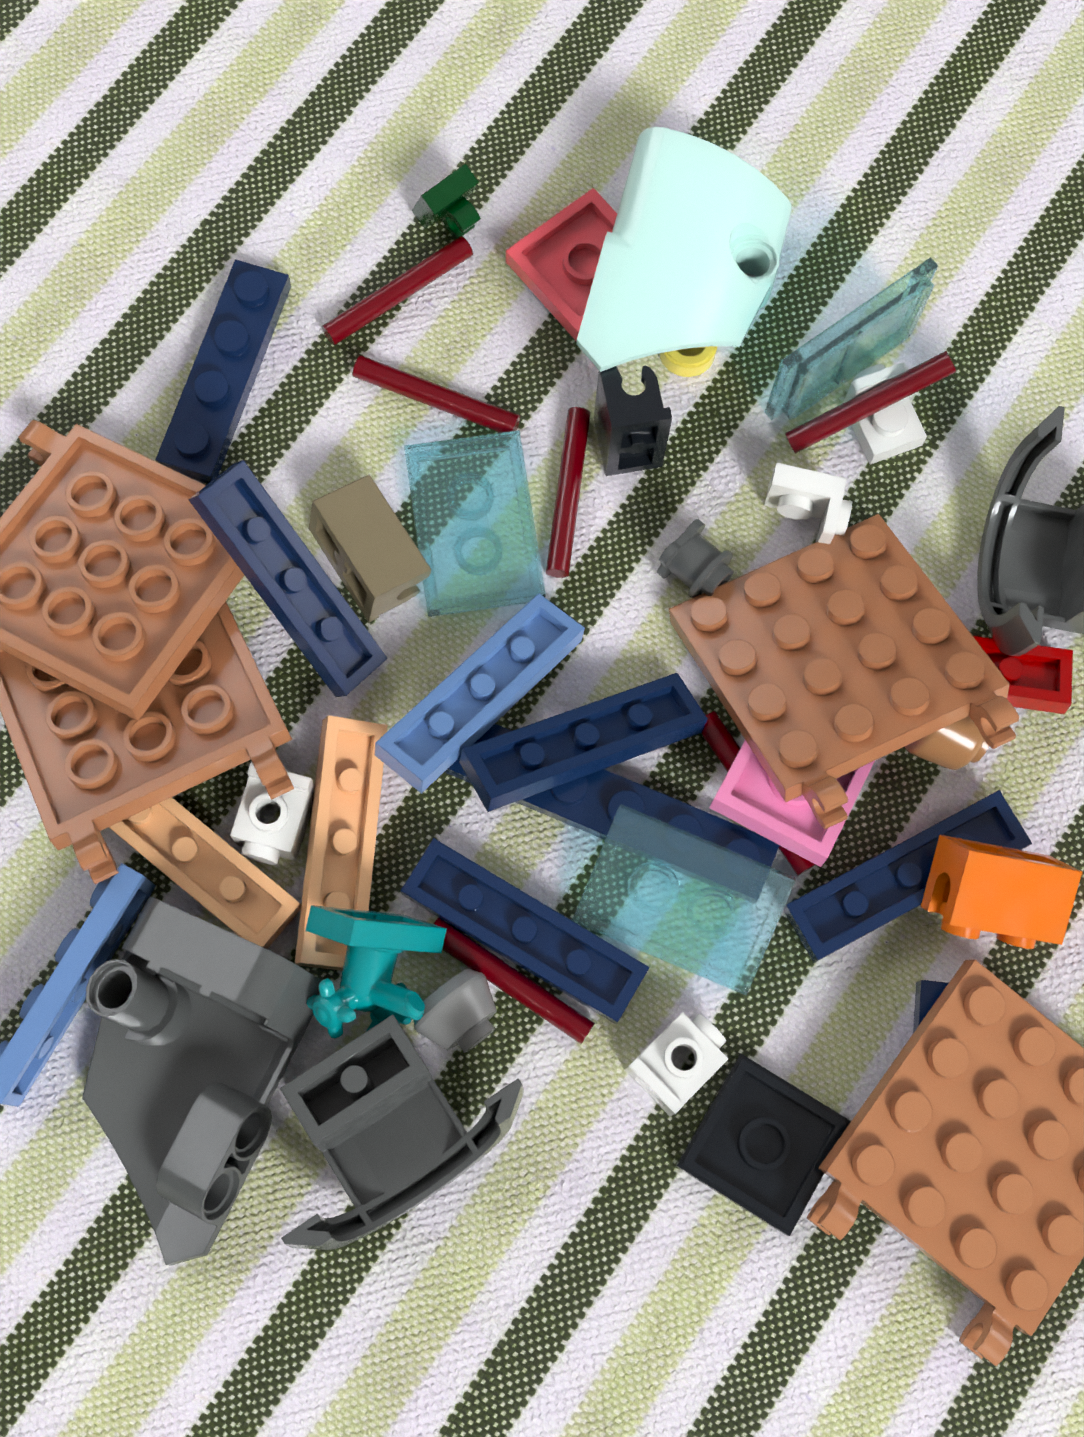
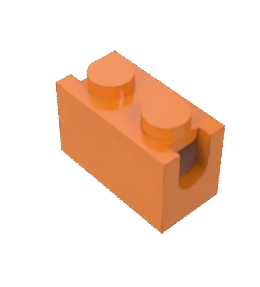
(1000, 892)

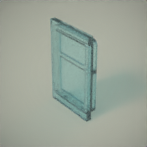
(851, 344)

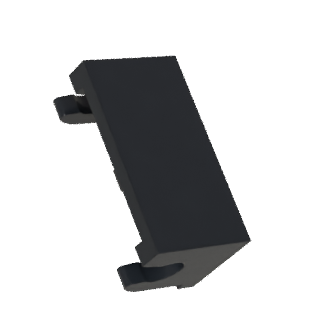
(630, 427)

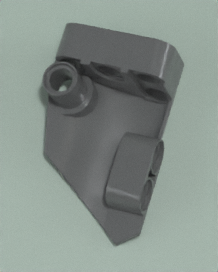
(191, 1065)

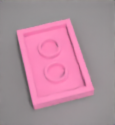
(755, 803)

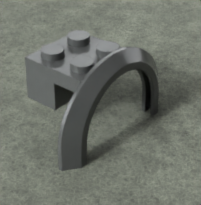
(1030, 553)
(386, 1132)

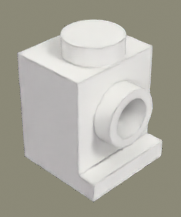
(284, 836)
(659, 1076)

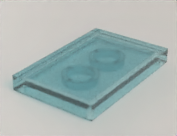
(474, 523)
(684, 899)

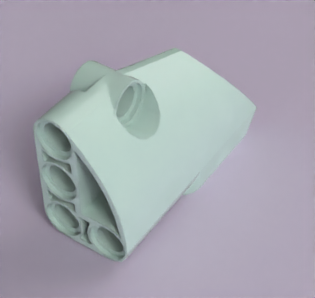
(682, 251)

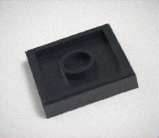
(762, 1144)

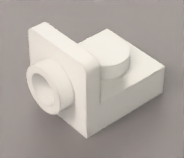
(891, 429)
(809, 494)

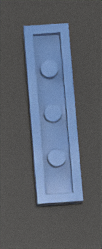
(478, 693)
(54, 1005)

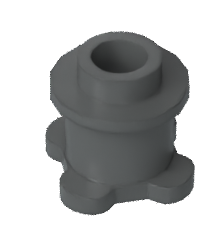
(696, 562)

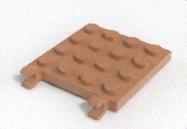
(107, 568)
(840, 662)
(101, 766)
(975, 1154)

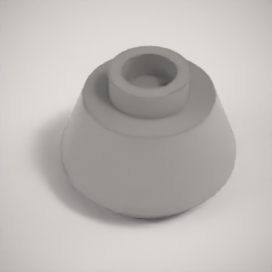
(458, 1012)

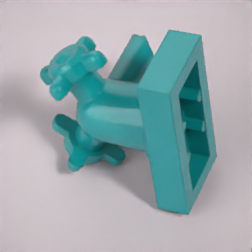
(369, 965)

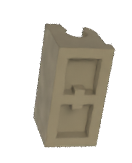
(368, 547)

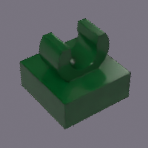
(450, 203)

